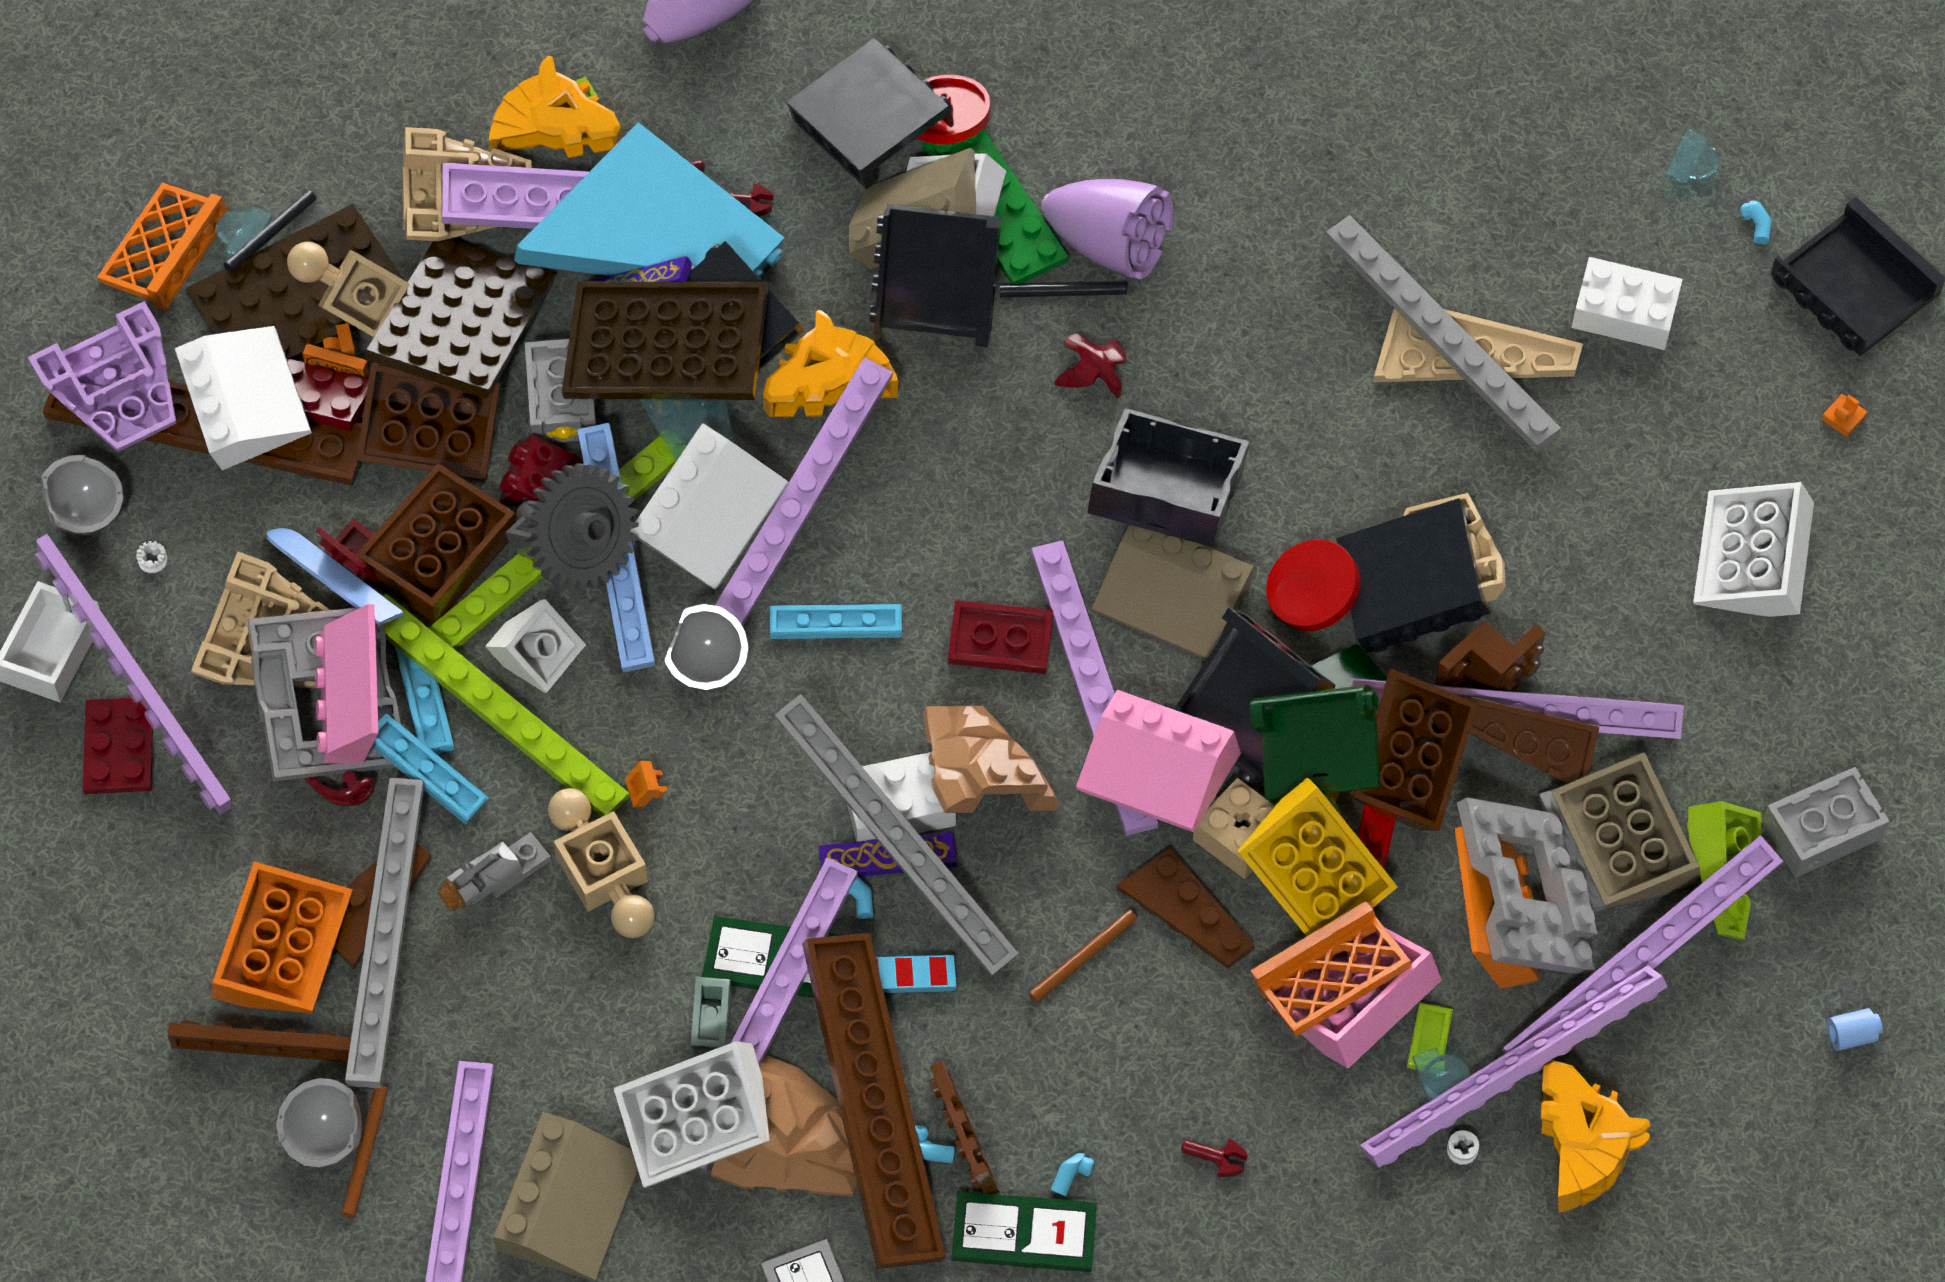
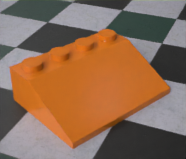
(1479, 904)
(280, 941)

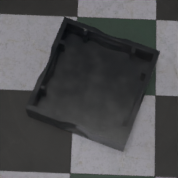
(1168, 477)

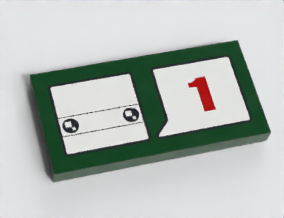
(745, 952)
(1024, 1231)

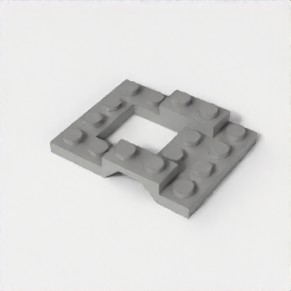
(284, 655)
(1522, 929)

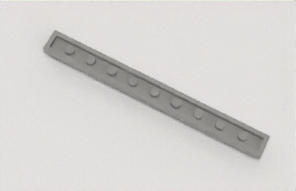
(1443, 333)
(896, 835)
(384, 934)

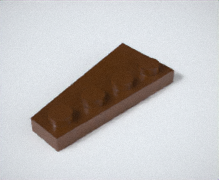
(1541, 740)
(1183, 903)
(353, 931)
(957, 1117)

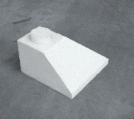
(536, 645)

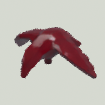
(1094, 364)

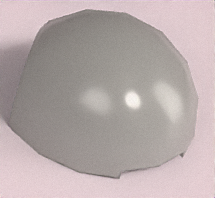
(81, 495)
(707, 647)
(320, 1123)

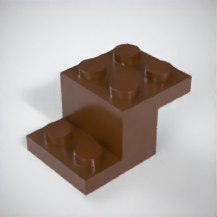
(1491, 660)

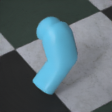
(1762, 220)
(863, 897)
(931, 1151)
(1069, 1169)

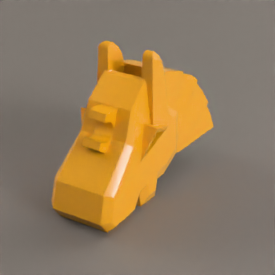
(553, 114)
(820, 370)
(1592, 1154)

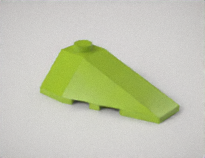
(1716, 836)

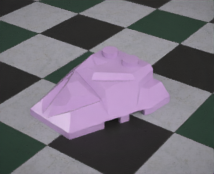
(113, 379)

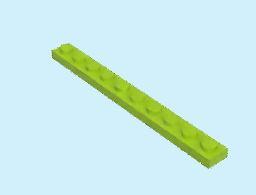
(518, 573)
(503, 712)

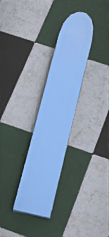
(332, 574)

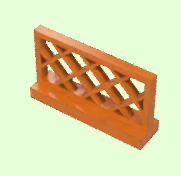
(184, 251)
(1318, 952)

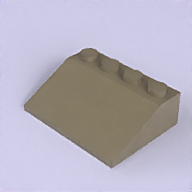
(937, 185)
(1172, 589)
(1627, 833)
(567, 1198)

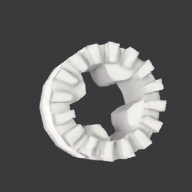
(155, 549)
(1469, 1140)

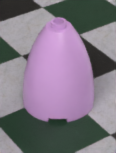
(683, 19)
(1112, 222)

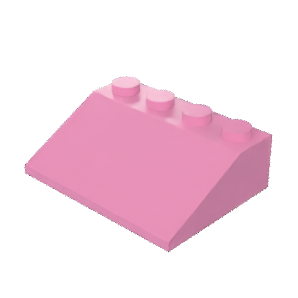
(347, 687)
(1157, 760)
(1362, 1023)

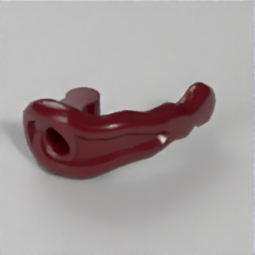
(353, 795)

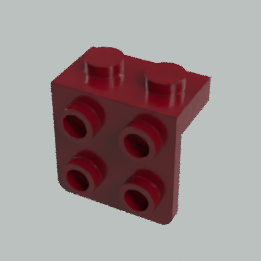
(530, 464)
(346, 546)

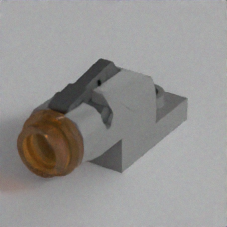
(493, 872)

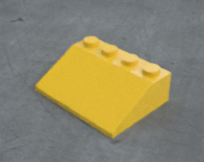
(1313, 860)

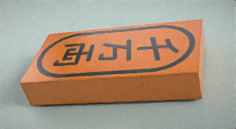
(335, 360)

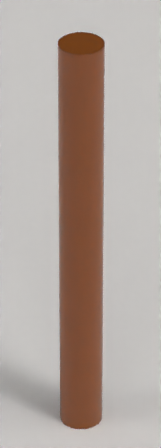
(1082, 956)
(364, 1152)

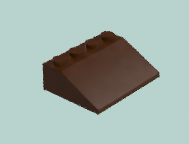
(425, 423)
(438, 542)
(1418, 751)

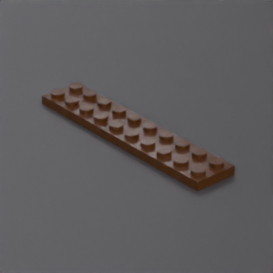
(323, 454)
(873, 1101)

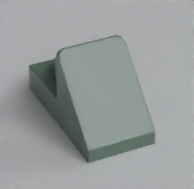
(711, 1012)

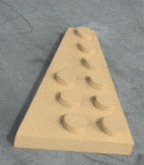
(1516, 350)

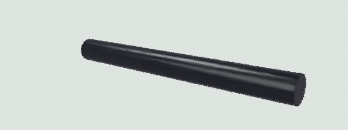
(269, 231)
(1066, 289)

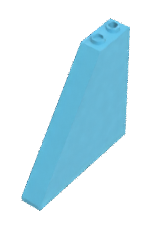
(643, 210)

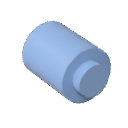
(1854, 1029)

